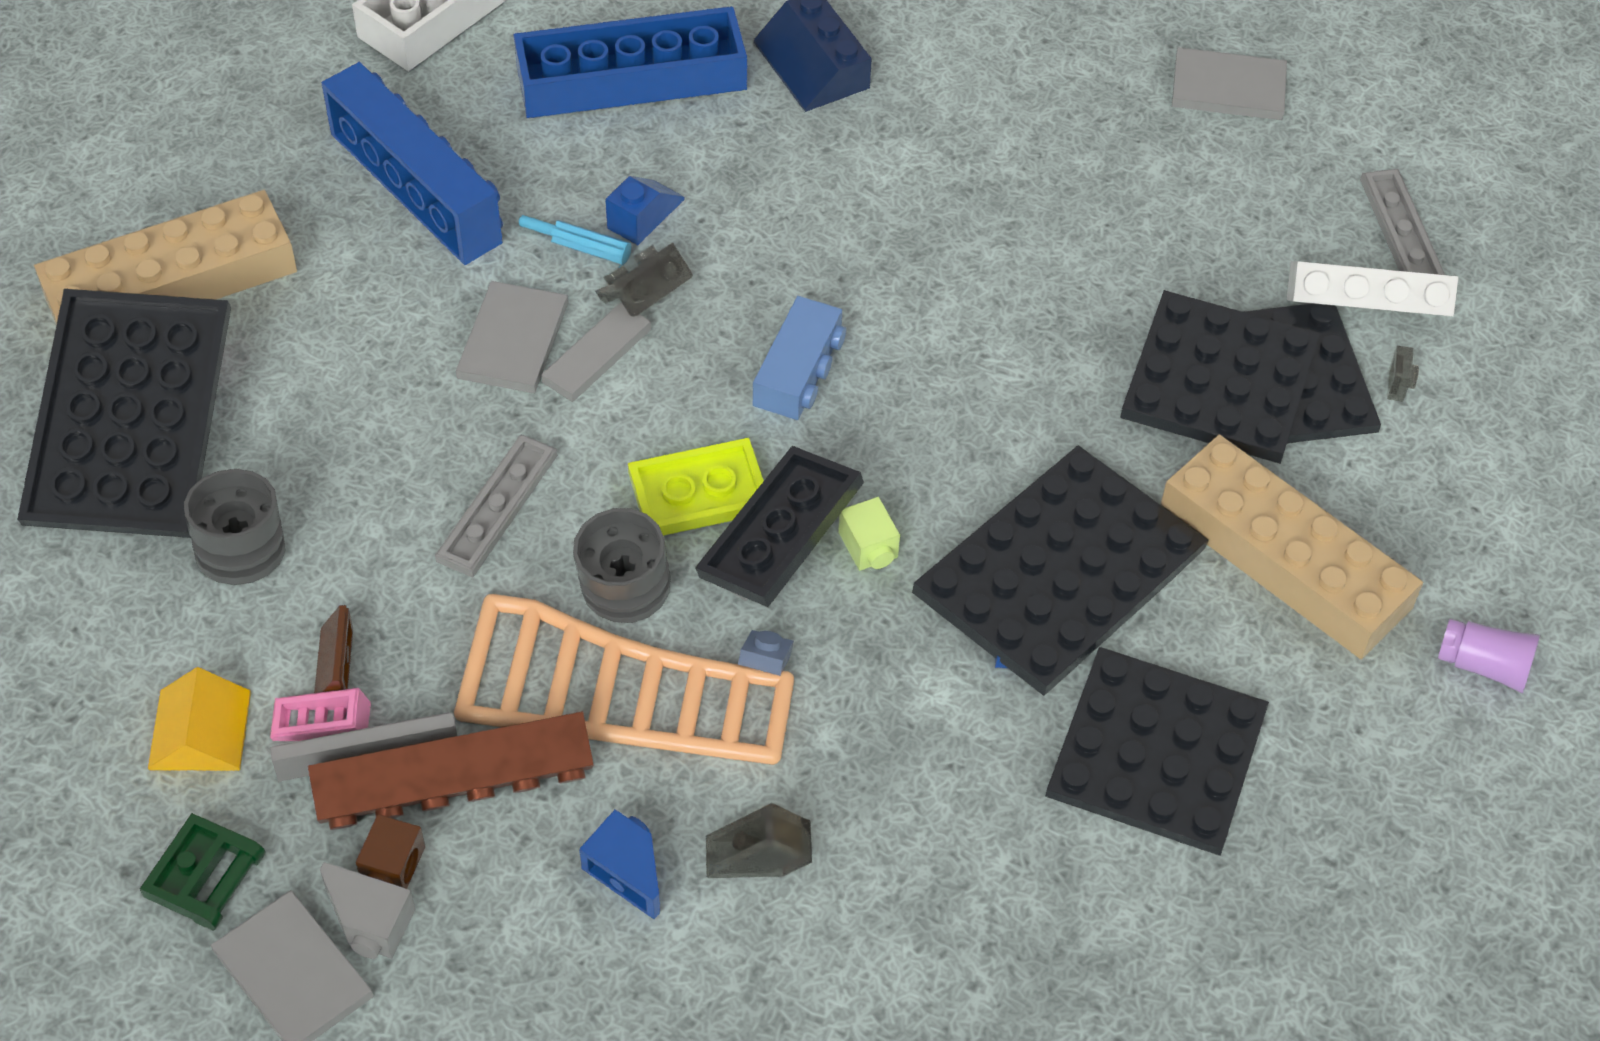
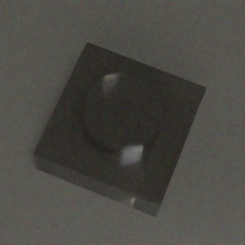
(1401, 374)

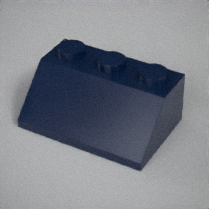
(814, 53)

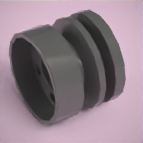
(235, 526)
(622, 565)

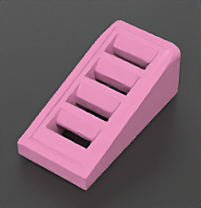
(341, 701)

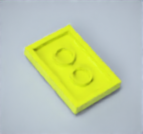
(696, 485)

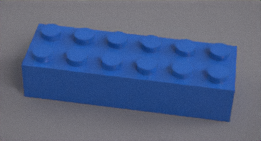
(630, 61)
(413, 162)

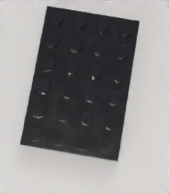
(125, 412)
(1059, 569)

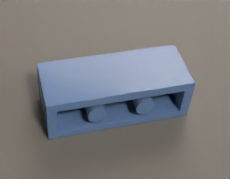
(799, 358)

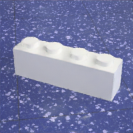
(1372, 288)

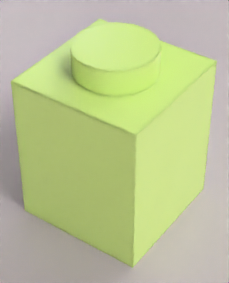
(869, 534)

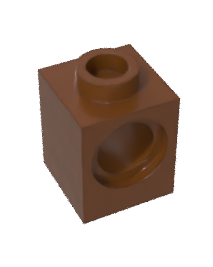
(391, 851)

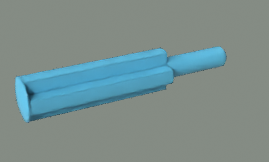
(581, 239)

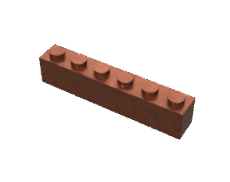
(451, 768)

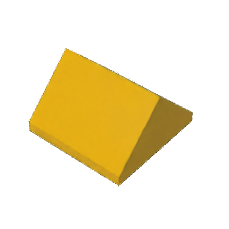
(200, 724)

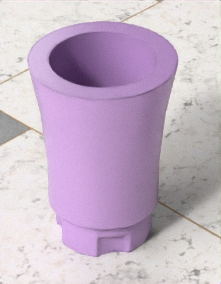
(1490, 652)

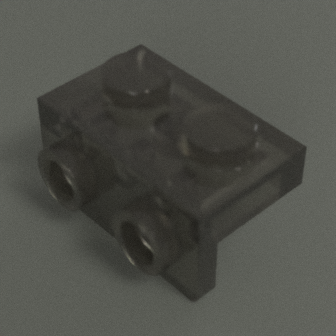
(647, 280)

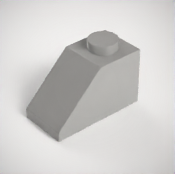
(368, 910)

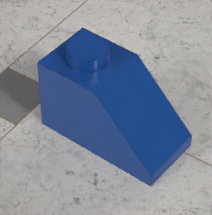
(639, 207)
(624, 860)

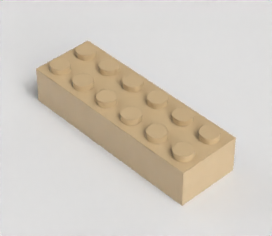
(188, 256)
(1292, 546)

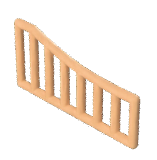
(614, 647)

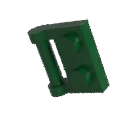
(190, 863)

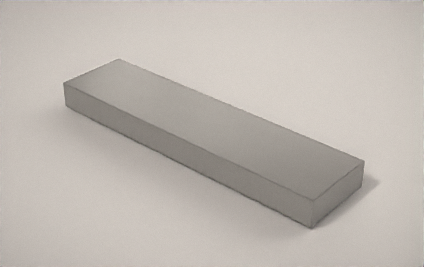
(1400, 222)
(496, 505)
(293, 758)

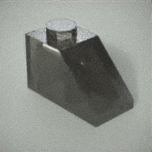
(760, 845)

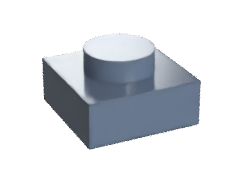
(766, 652)

